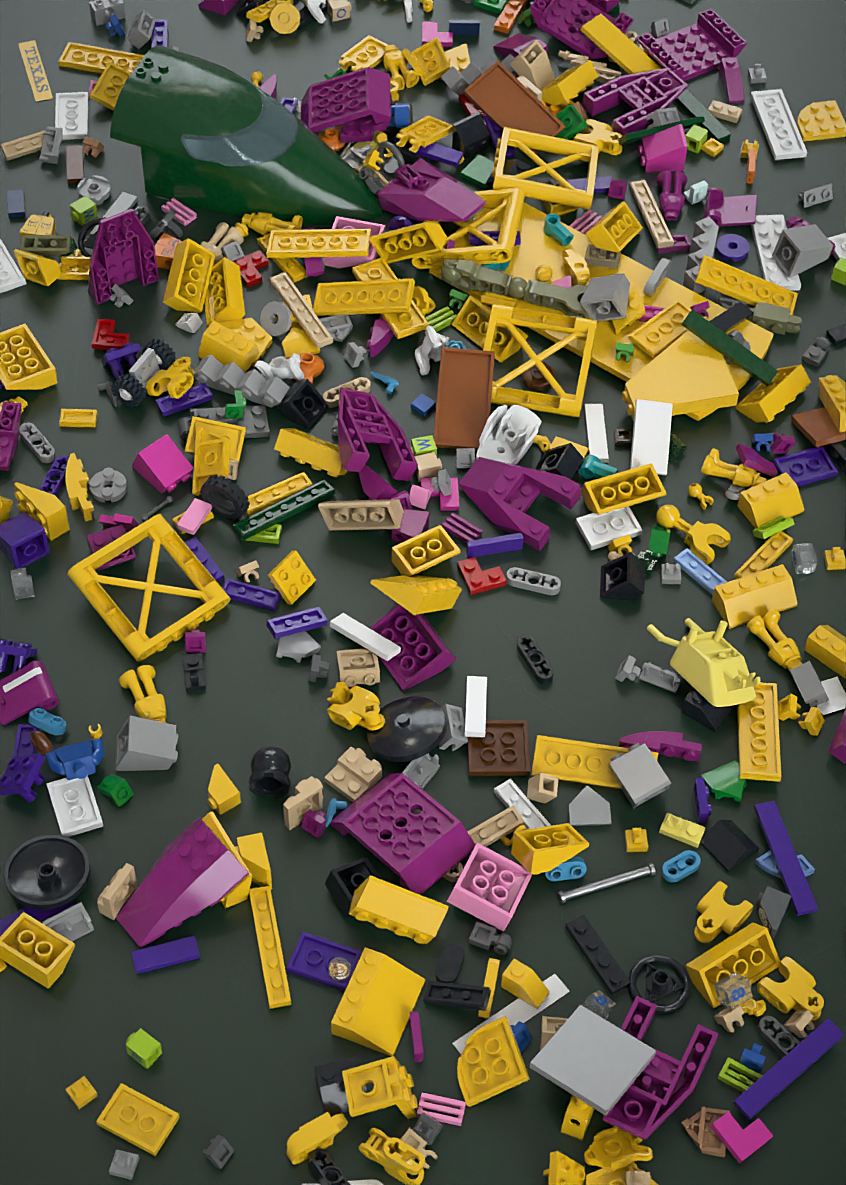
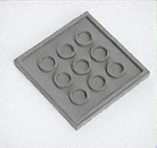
(593, 1059)

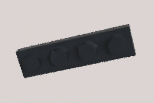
(597, 955)

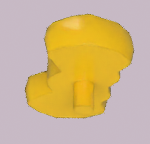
(752, 1007)

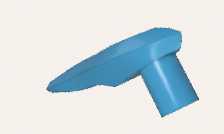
(392, 383)
(333, 805)

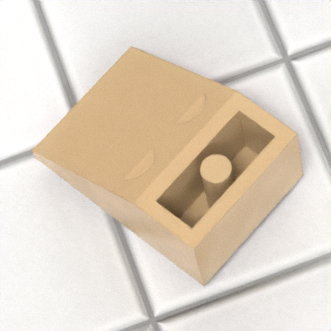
(534, 65)

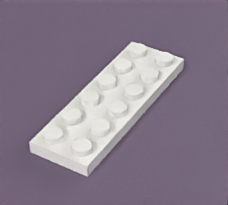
(778, 124)
(766, 235)

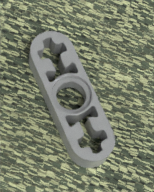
(657, 276)
(37, 449)
(547, 579)

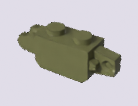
(775, 318)

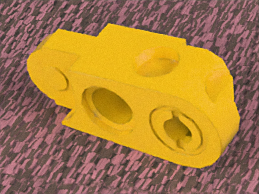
(576, 267)
(314, 1135)

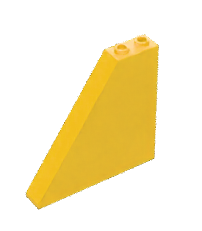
(684, 375)

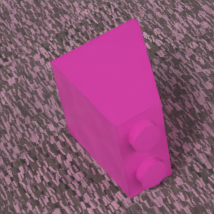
(664, 150)
(163, 465)

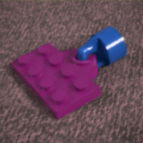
(364, 127)

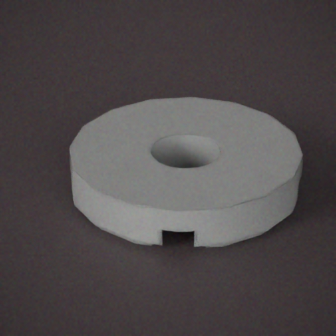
(267, 318)

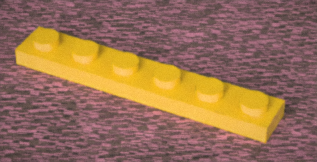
(269, 947)

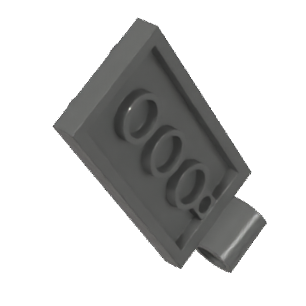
(253, 419)

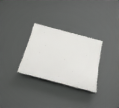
(836, 696)

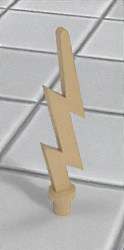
(578, 59)

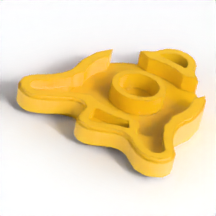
(616, 1149)

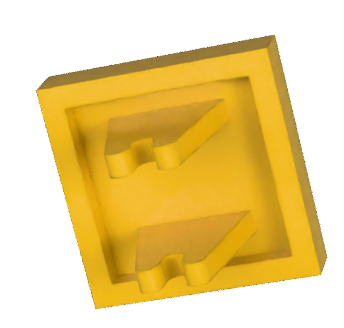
(291, 577)
(564, 1170)

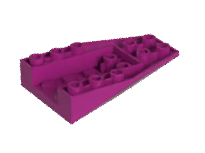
(434, 199)
(120, 255)

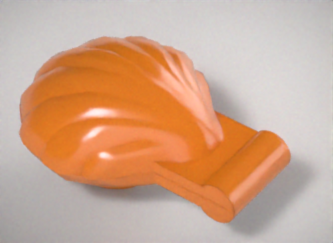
(332, 137)
(311, 366)

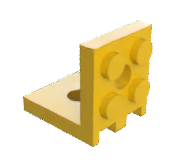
(390, 1088)

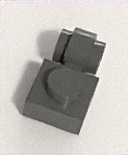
(374, 184)
(816, 354)
(485, 935)

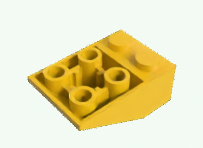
(43, 508)

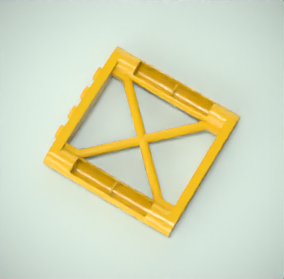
(562, 195)
(502, 200)
(577, 327)
(135, 641)

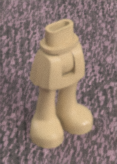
(228, 235)

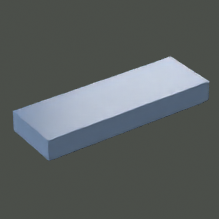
(698, 570)

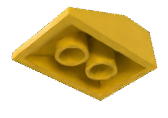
(546, 847)

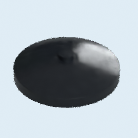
(410, 729)
(47, 872)

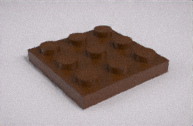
(501, 751)

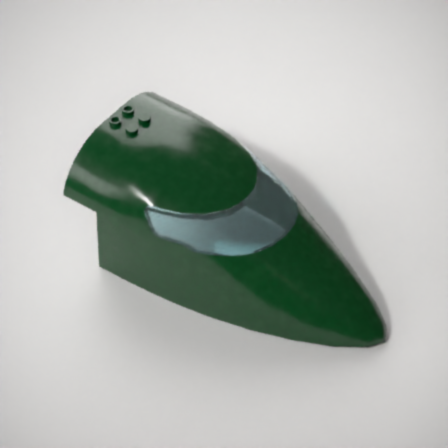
(231, 145)

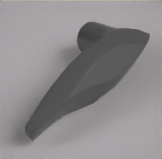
(108, 386)

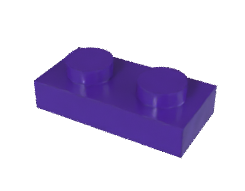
(701, 793)

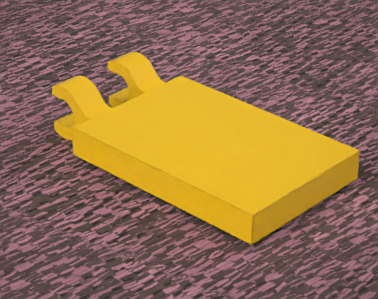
(364, 54)
(423, 133)

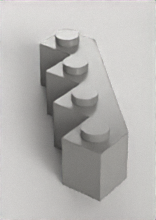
(460, 81)
(702, 244)
(231, 378)

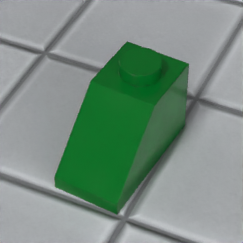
(659, 540)

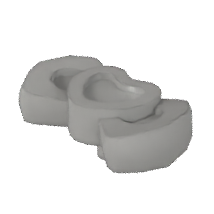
(734, 492)

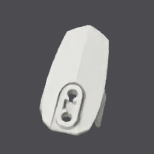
(508, 433)

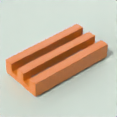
(751, 166)

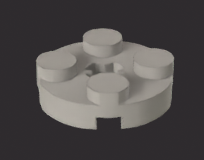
(87, 187)
(106, 477)

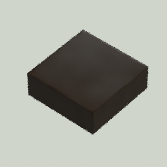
(623, 437)

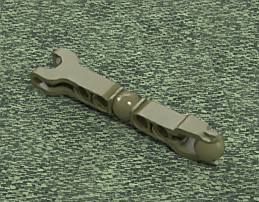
(500, 283)

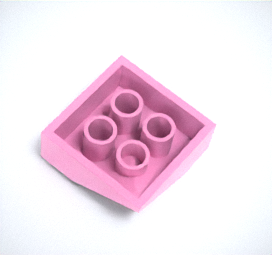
(347, 223)
(490, 887)

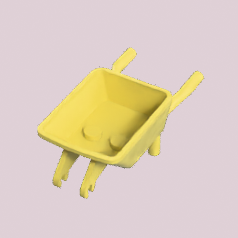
(711, 665)

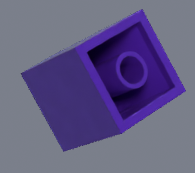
(23, 540)

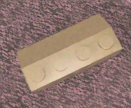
(362, 514)

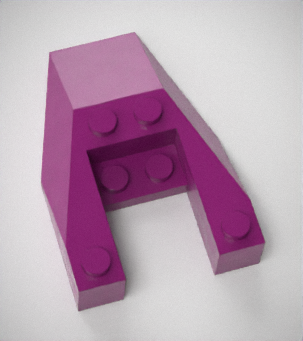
(642, 91)
(366, 420)
(508, 490)
(663, 1081)

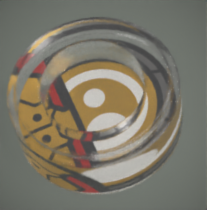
(339, 968)

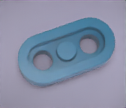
(47, 722)
(679, 866)
(568, 870)

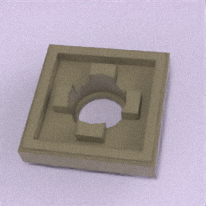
(601, 257)

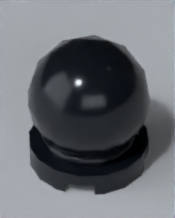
(270, 772)

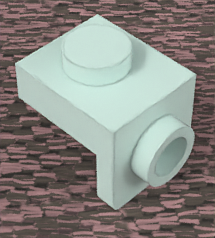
(697, 192)

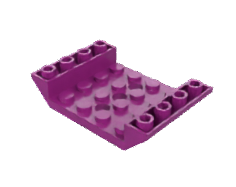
(559, 18)
(695, 47)
(361, 95)
(416, 852)

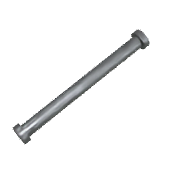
(648, 870)

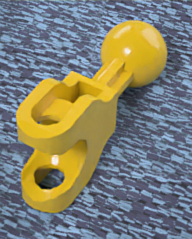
(697, 536)

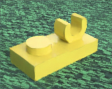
(682, 830)

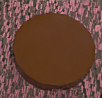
(535, 380)

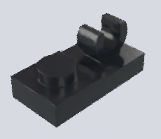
(194, 672)

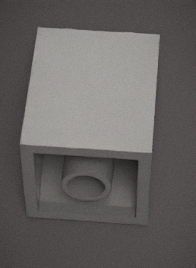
(801, 249)
(606, 297)
(145, 745)
(639, 774)

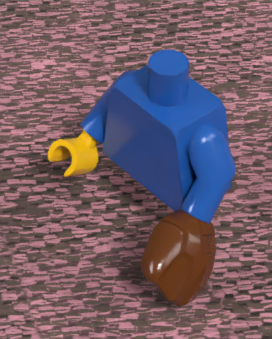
(73, 760)

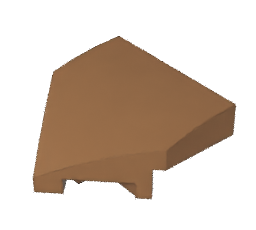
(702, 1134)

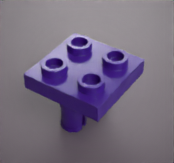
(113, 357)
(19, 650)
(21, 774)

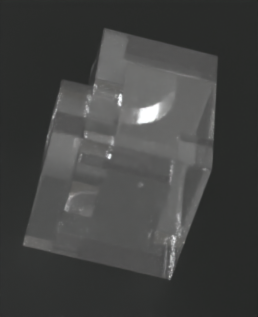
(22, 583)

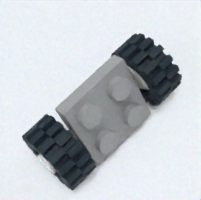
(154, 357)

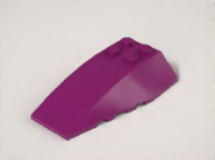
(184, 880)

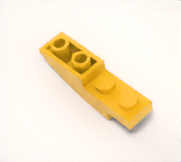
(77, 487)

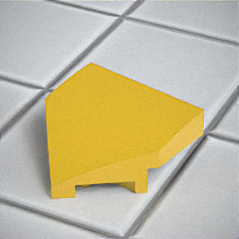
(75, 266)
(299, 343)

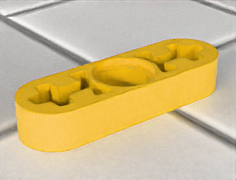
(490, 981)

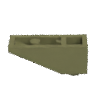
(46, 244)

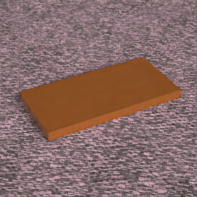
(511, 103)
(463, 397)
(818, 427)

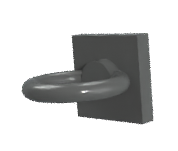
(390, 165)

